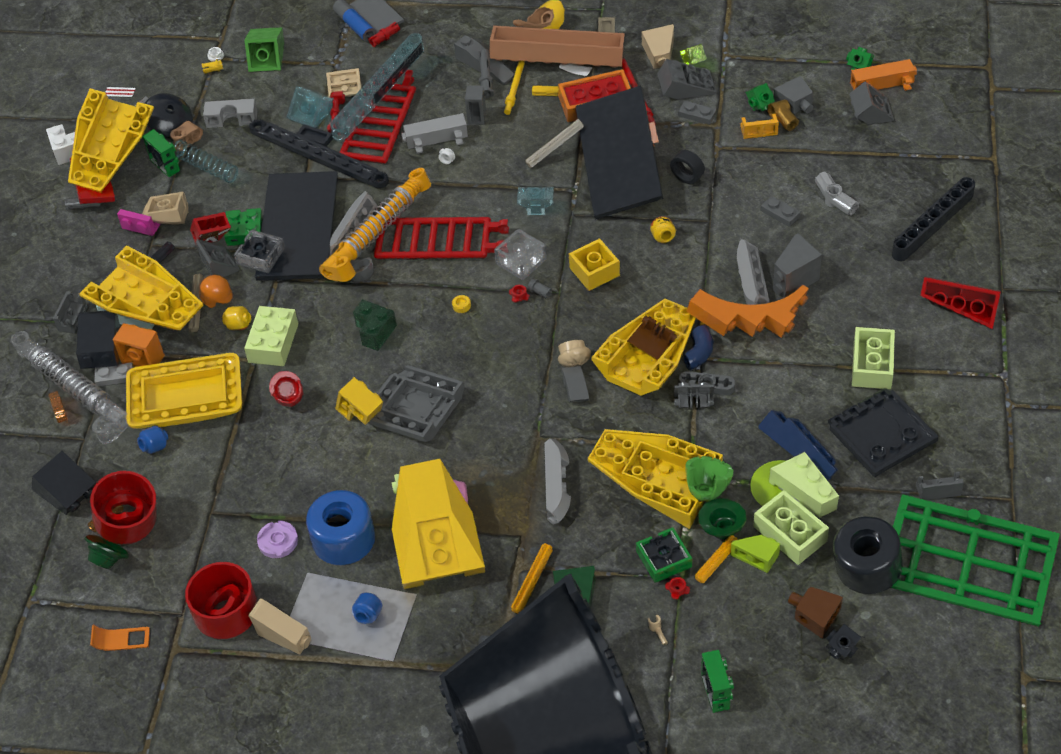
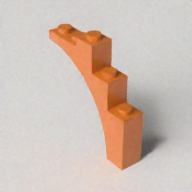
(725, 315)

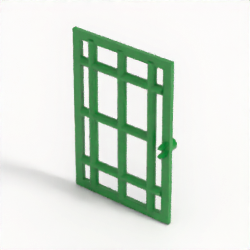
(968, 559)

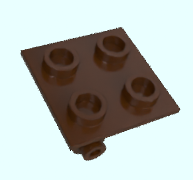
(652, 338)

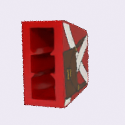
(210, 227)

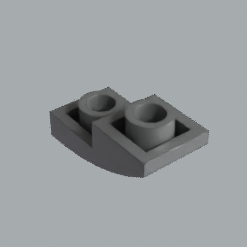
(575, 384)

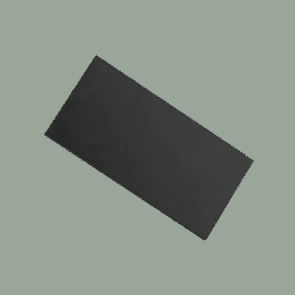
(619, 152)
(302, 213)

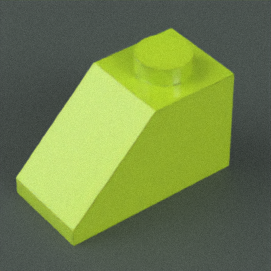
(756, 551)

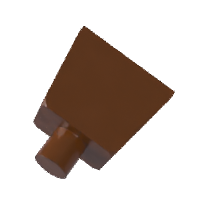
(816, 609)

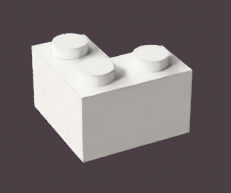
(61, 143)

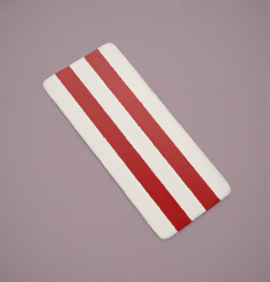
(120, 92)

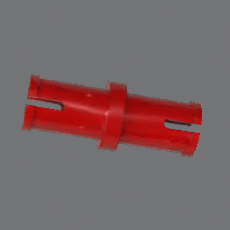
(384, 34)

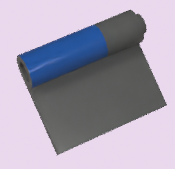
(366, 16)

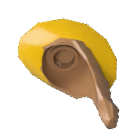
(547, 16)

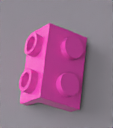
(137, 222)

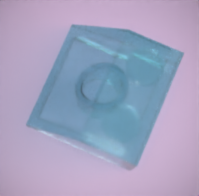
(309, 106)

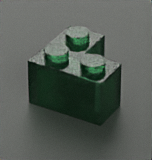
(375, 323)

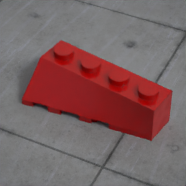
(968, 300)

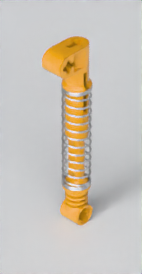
(338, 265)

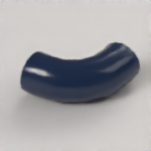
(701, 350)

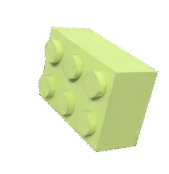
(271, 336)
(873, 358)
(791, 526)

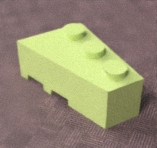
(806, 484)

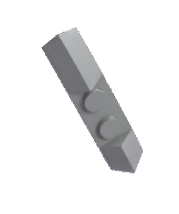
(356, 214)
(751, 274)
(555, 469)

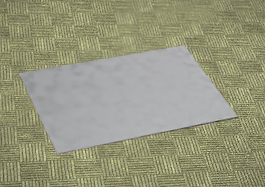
(327, 612)

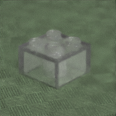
(520, 254)

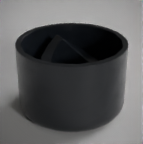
(868, 573)

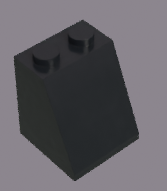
(95, 339)
(63, 483)

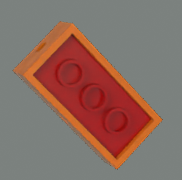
(589, 89)

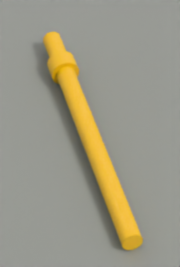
(510, 99)

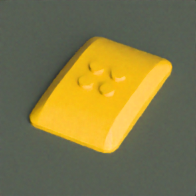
(183, 391)

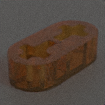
(58, 407)

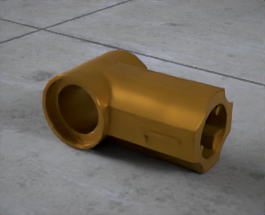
(783, 114)

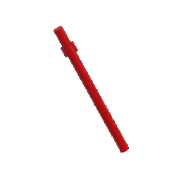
(632, 82)

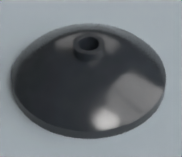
(164, 120)

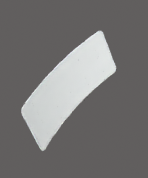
(576, 69)

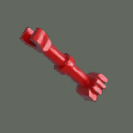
(339, 98)

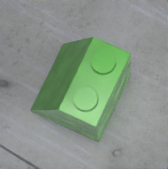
(264, 49)

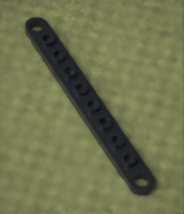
(319, 153)

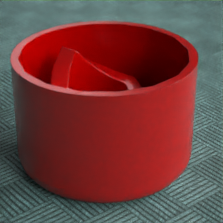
(123, 489)
(216, 584)

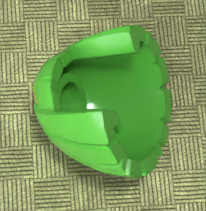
(707, 477)

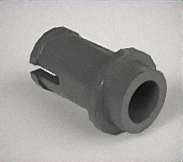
(539, 288)

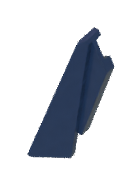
(797, 439)

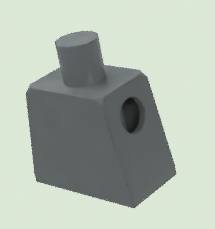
(796, 93)

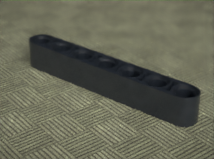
(933, 219)

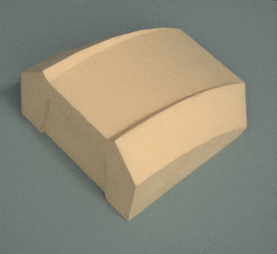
(167, 208)

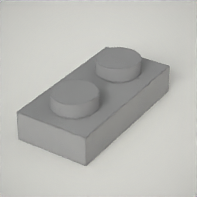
(112, 374)

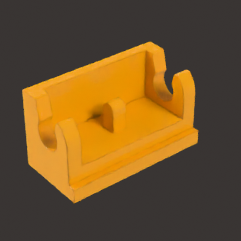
(759, 128)

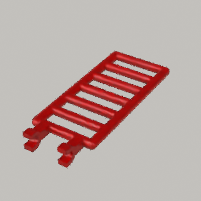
(397, 124)
(486, 247)

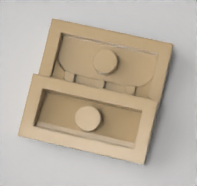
(345, 81)

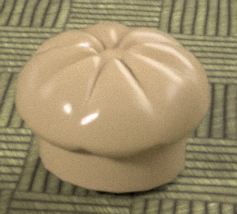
(573, 353)

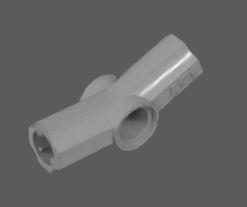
(833, 194)

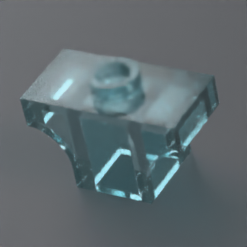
(535, 199)

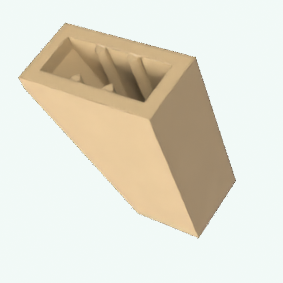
(658, 44)
(279, 627)

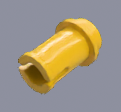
(213, 66)

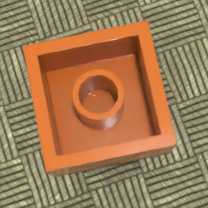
(138, 345)

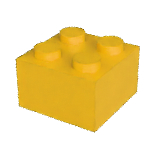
(594, 264)

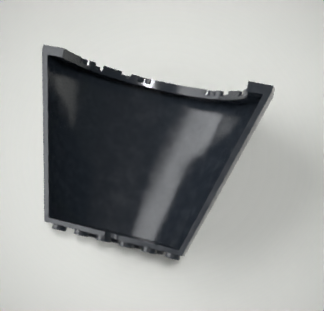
(544, 685)

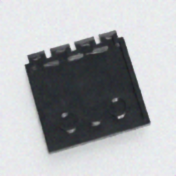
(882, 431)

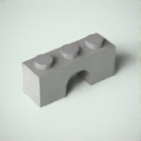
(218, 111)

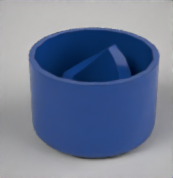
(343, 543)

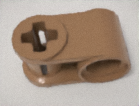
(188, 132)

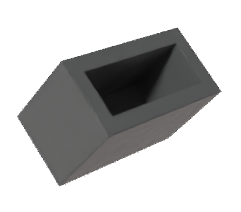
(475, 105)

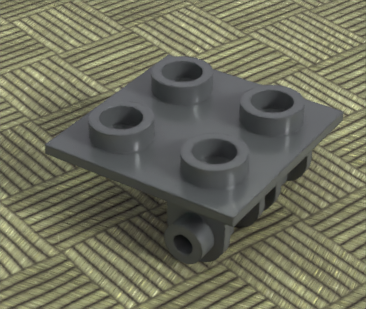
(702, 390)

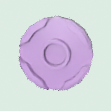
(277, 539)

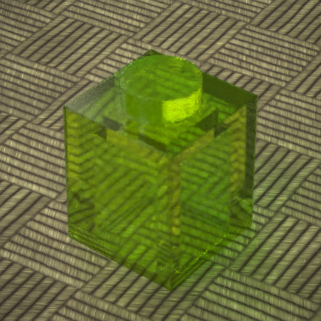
(693, 54)

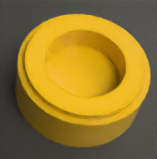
(461, 304)

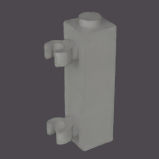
(435, 131)

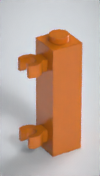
(885, 75)

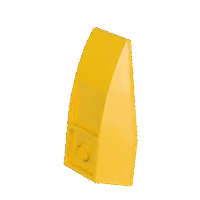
(104, 138)
(144, 292)
(634, 369)

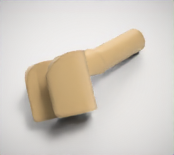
(656, 627)

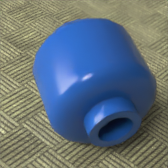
(152, 439)
(366, 608)

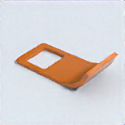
(116, 639)

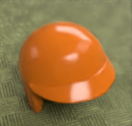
(214, 290)

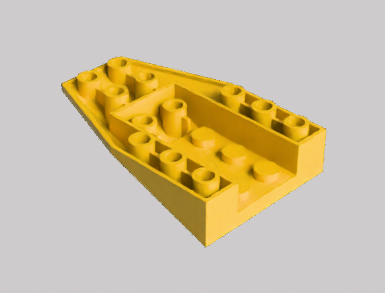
(651, 469)
(433, 526)

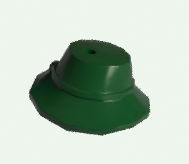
(722, 517)
(104, 552)

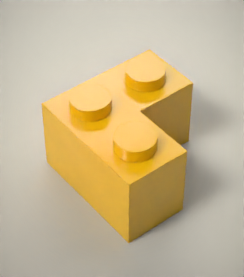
(358, 401)

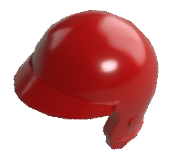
(286, 388)

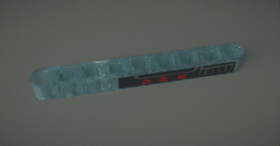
(377, 87)

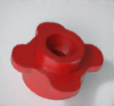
(519, 293)
(673, 584)

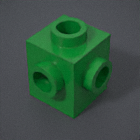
(865, 58)
(760, 97)

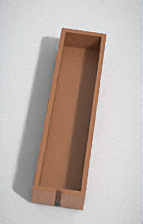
(557, 46)

